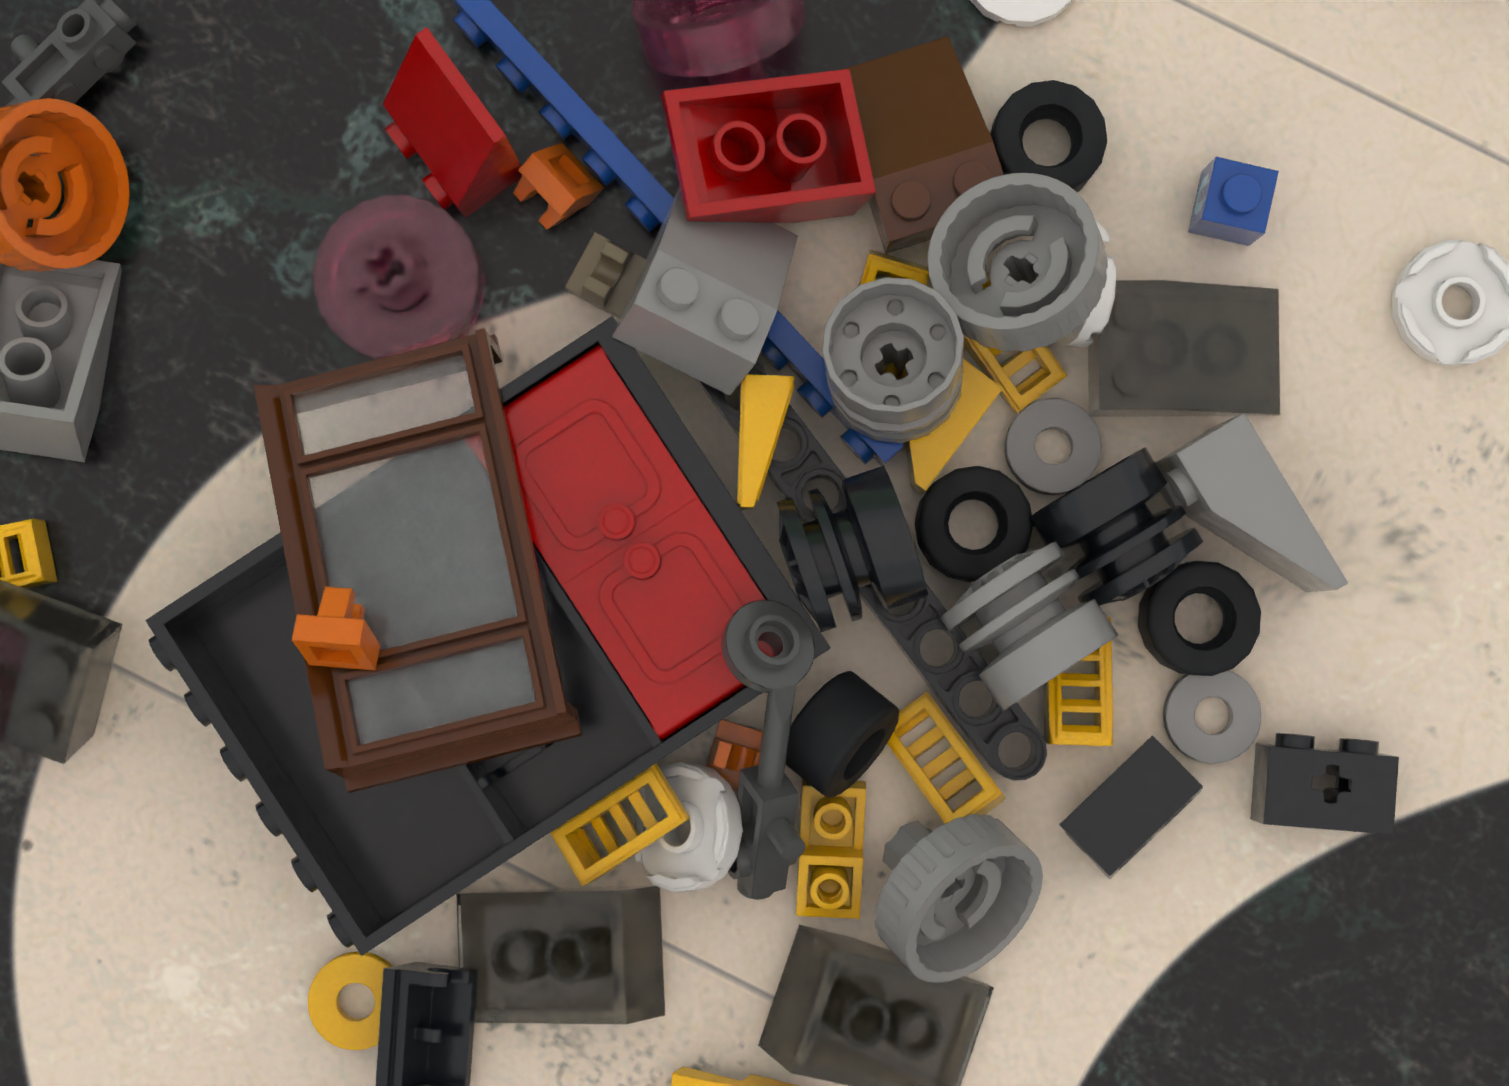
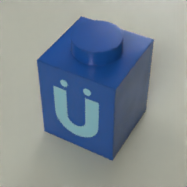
(1233, 201)

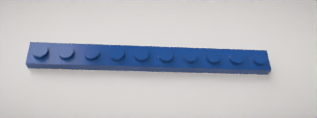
(649, 199)

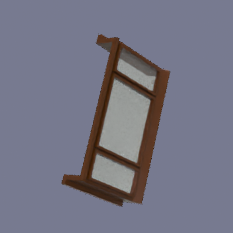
(414, 500)

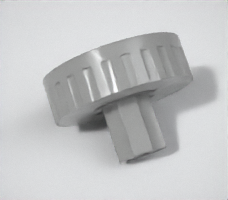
(1036, 285)
(943, 914)

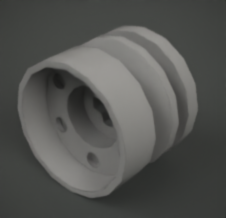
(898, 325)
(1028, 624)

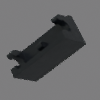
(1131, 807)
(426, 1025)

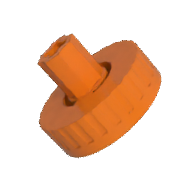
(93, 178)

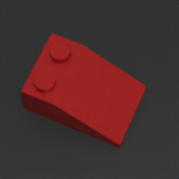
(449, 129)
(770, 149)

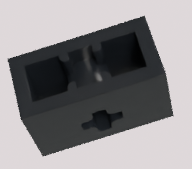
(1362, 792)

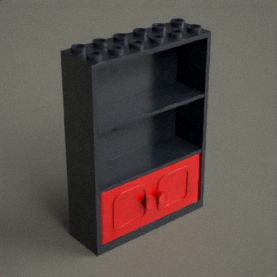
(637, 583)

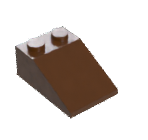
(920, 138)

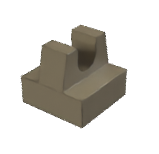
(605, 275)

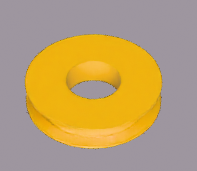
(325, 1005)

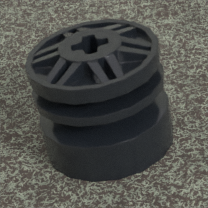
(1117, 529)
(851, 548)

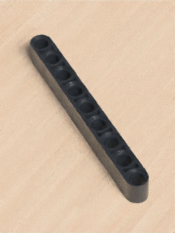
(909, 629)

